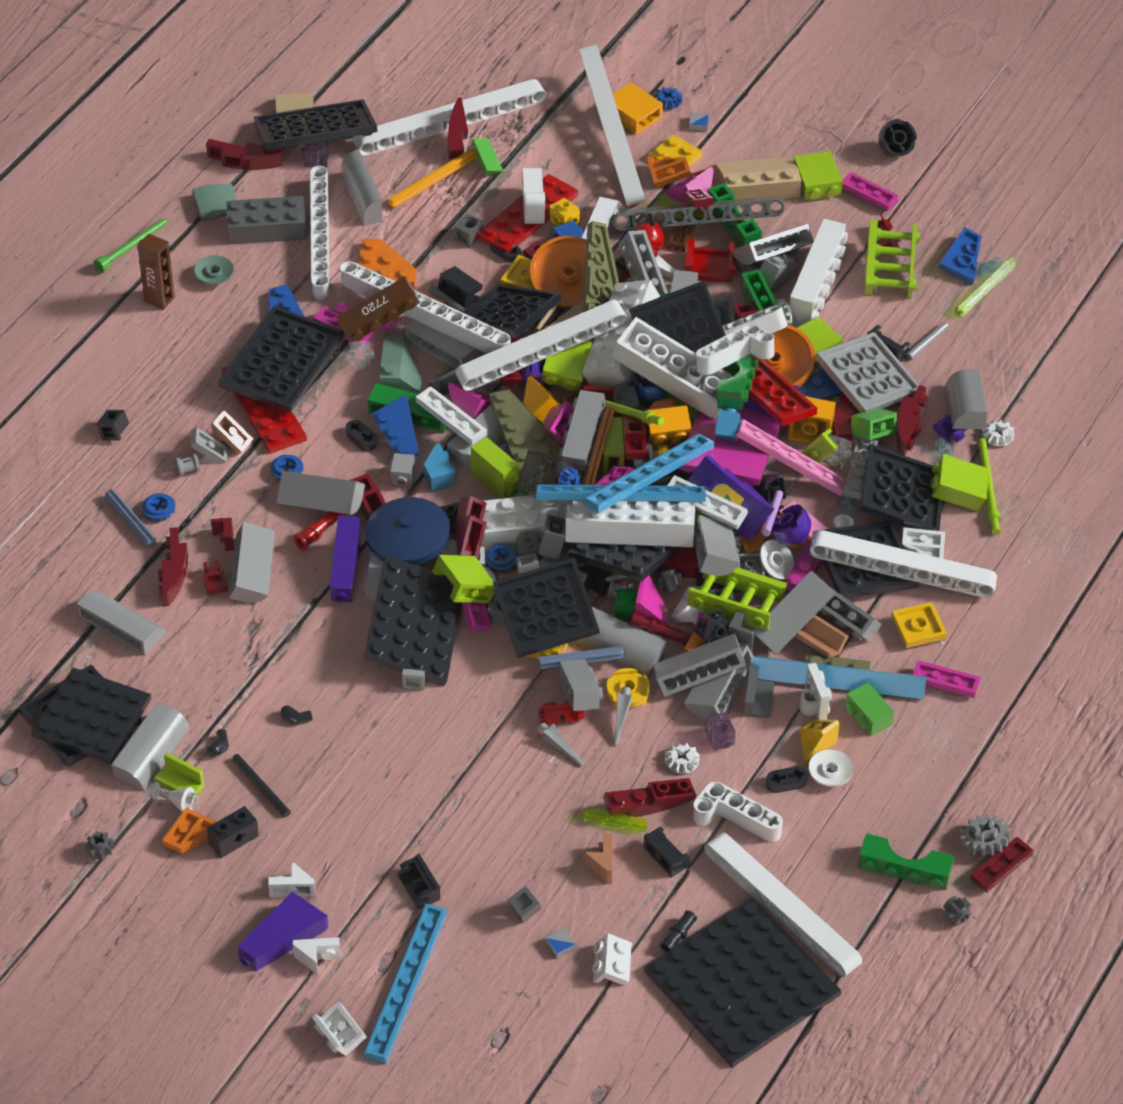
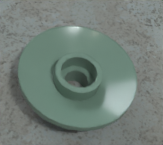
(214, 270)

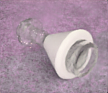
(180, 798)

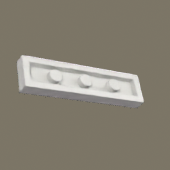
(451, 415)
(716, 506)

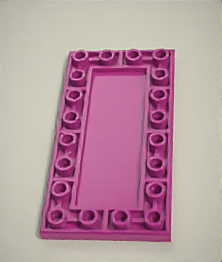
(739, 457)

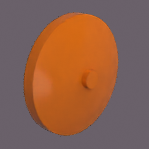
(561, 269)
(793, 355)

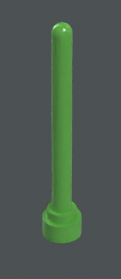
(103, 263)

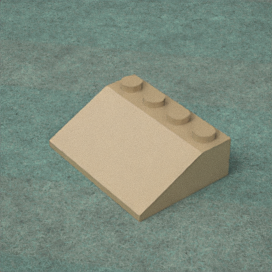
(761, 177)

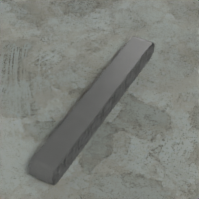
(708, 217)

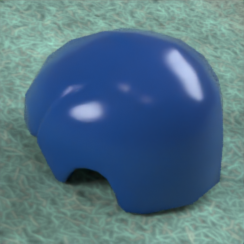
(648, 391)

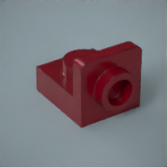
(224, 528)

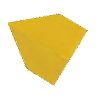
(818, 736)

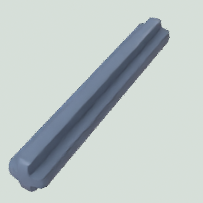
(130, 518)
(590, 656)

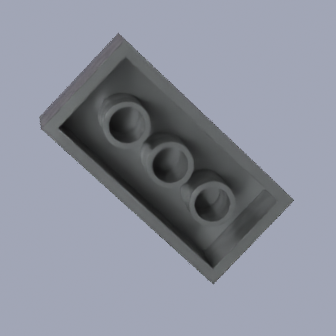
(266, 220)

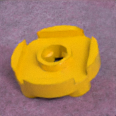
(632, 678)

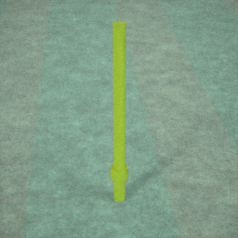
(646, 416)
(993, 514)

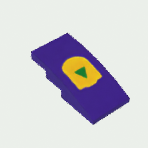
(728, 486)

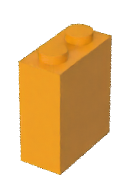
(637, 108)

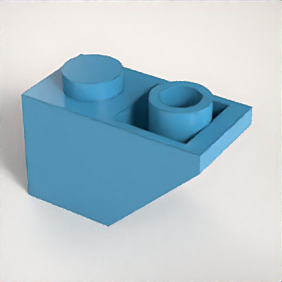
(727, 424)
(438, 470)

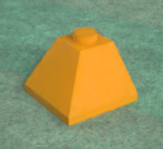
(538, 399)

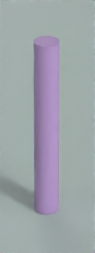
(775, 504)

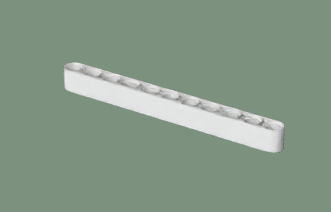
(437, 120)
(612, 125)
(429, 311)

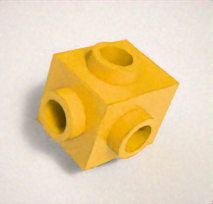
(564, 212)

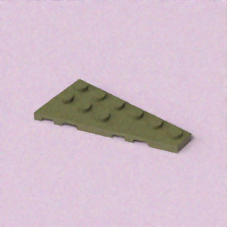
(599, 267)
(521, 428)

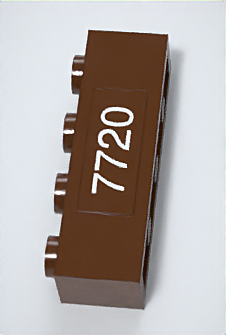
(156, 271)
(378, 310)

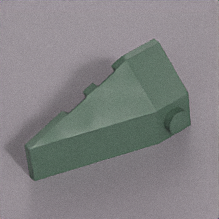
(398, 365)

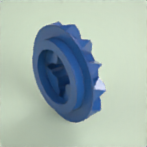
(668, 103)
(280, 463)
(567, 474)
(154, 501)
(505, 552)

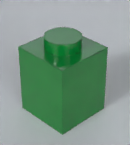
(625, 604)

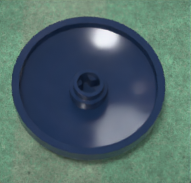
(408, 530)

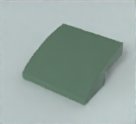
(212, 199)

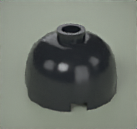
(897, 138)
(625, 395)
(768, 485)

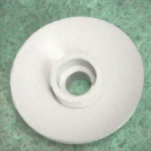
(776, 559)
(831, 761)

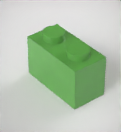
(874, 424)
(869, 709)

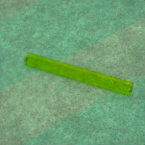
(985, 287)

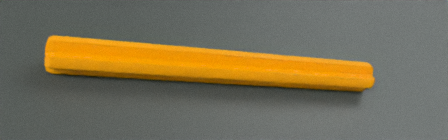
(432, 178)

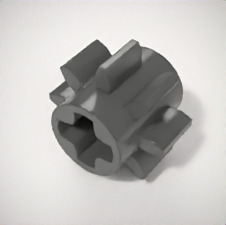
(669, 580)
(99, 845)
(957, 910)

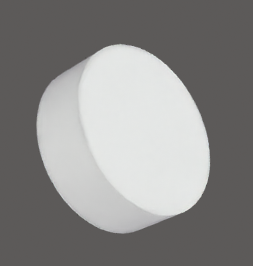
(842, 521)

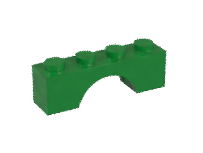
(740, 230)
(734, 390)
(930, 870)

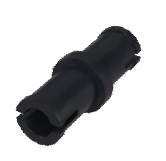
(678, 931)

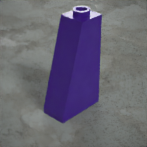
(345, 559)
(275, 934)

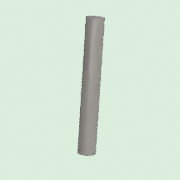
(927, 340)

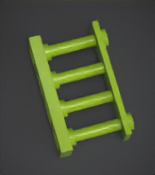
(874, 265)
(745, 581)

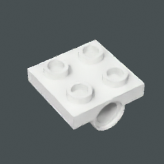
(816, 695)

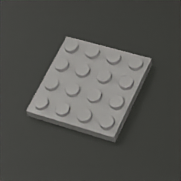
(867, 373)

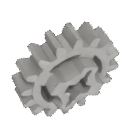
(985, 835)

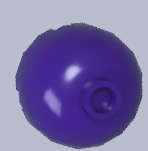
(792, 526)

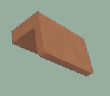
(823, 637)

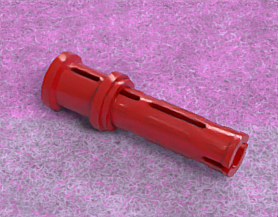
(314, 531)

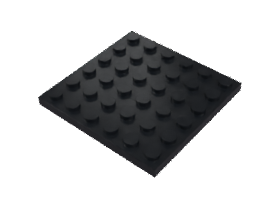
(742, 981)

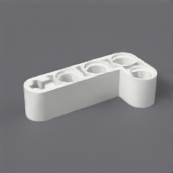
(533, 196)
(734, 346)
(748, 814)

